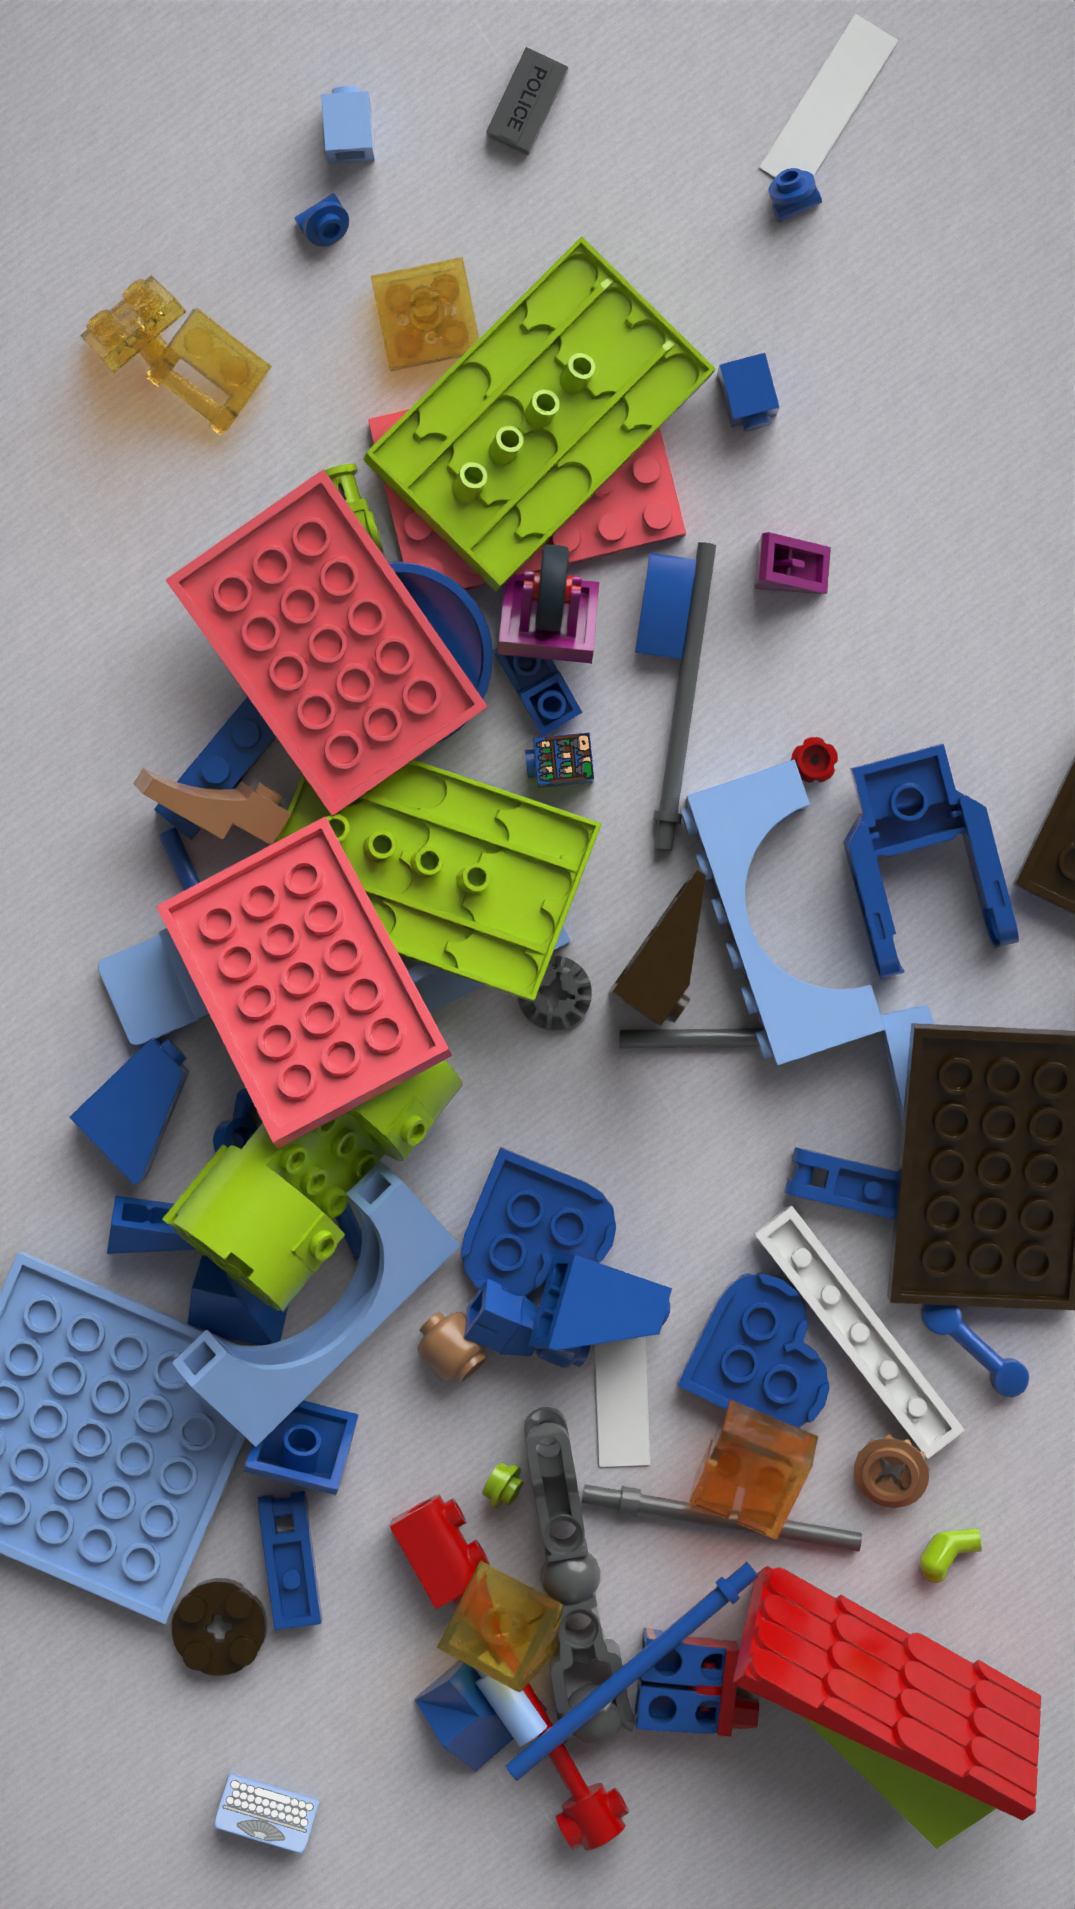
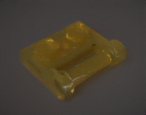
(216, 357)

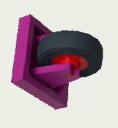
(549, 612)

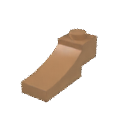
(216, 810)

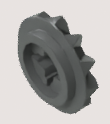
(567, 1011)

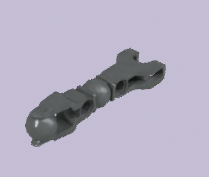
(571, 1575)

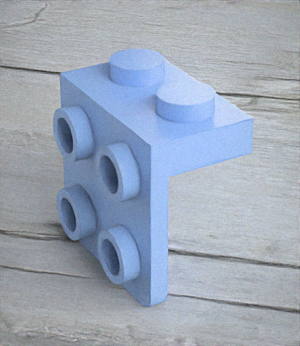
(151, 989)

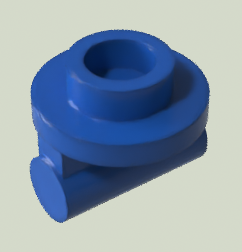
(793, 193)
(324, 221)

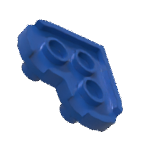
(527, 1218)
(758, 1353)

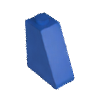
(135, 1107)
(596, 1305)

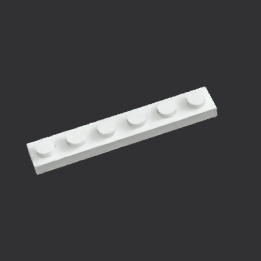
(859, 1331)

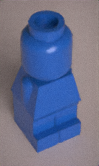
(506, 1324)

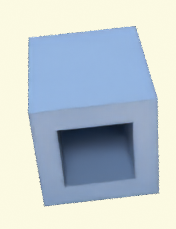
(347, 125)

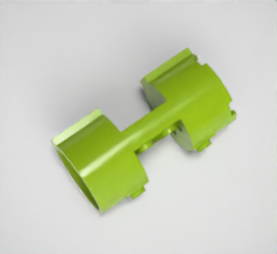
(272, 1209)

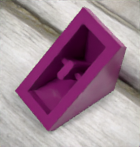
(791, 565)

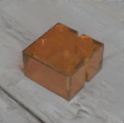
(759, 1456)

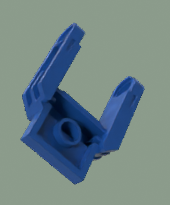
(910, 806)

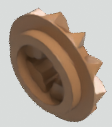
(887, 1489)

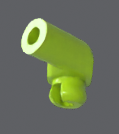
(943, 1550)

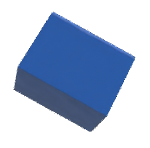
(306, 1448)

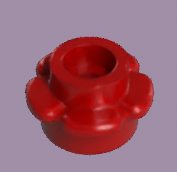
(827, 758)

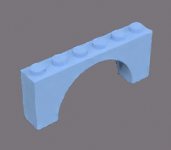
(792, 1013)
(266, 1382)

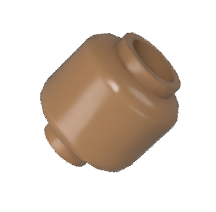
(447, 1349)

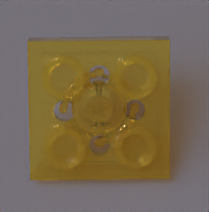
(422, 295)
(133, 324)

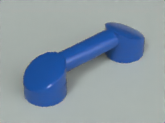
(1006, 1374)

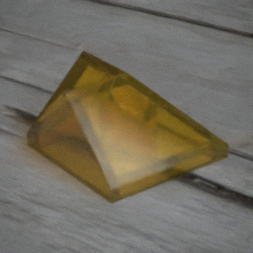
(503, 1628)

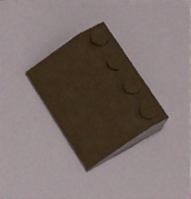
(663, 963)

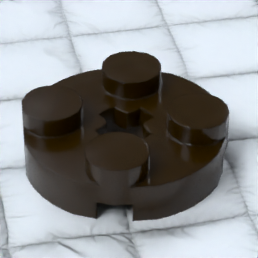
(237, 1606)

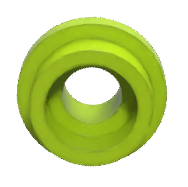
(503, 1485)

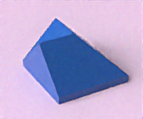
(230, 1309)
(464, 1716)

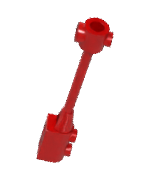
(445, 1568)

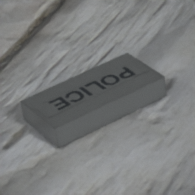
(527, 101)

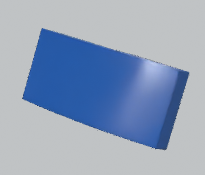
(665, 605)
(540, 690)

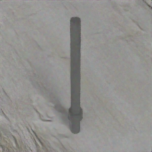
(631, 1502)

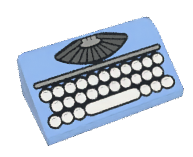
(266, 1813)

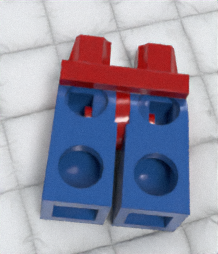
(693, 1689)

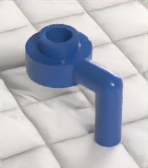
(240, 1127)

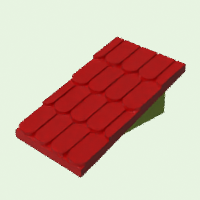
(905, 1712)

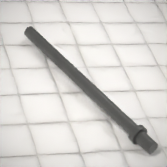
(668, 814)

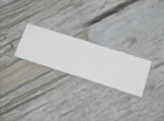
(831, 98)
(622, 1403)

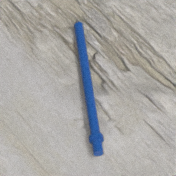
(726, 1591)

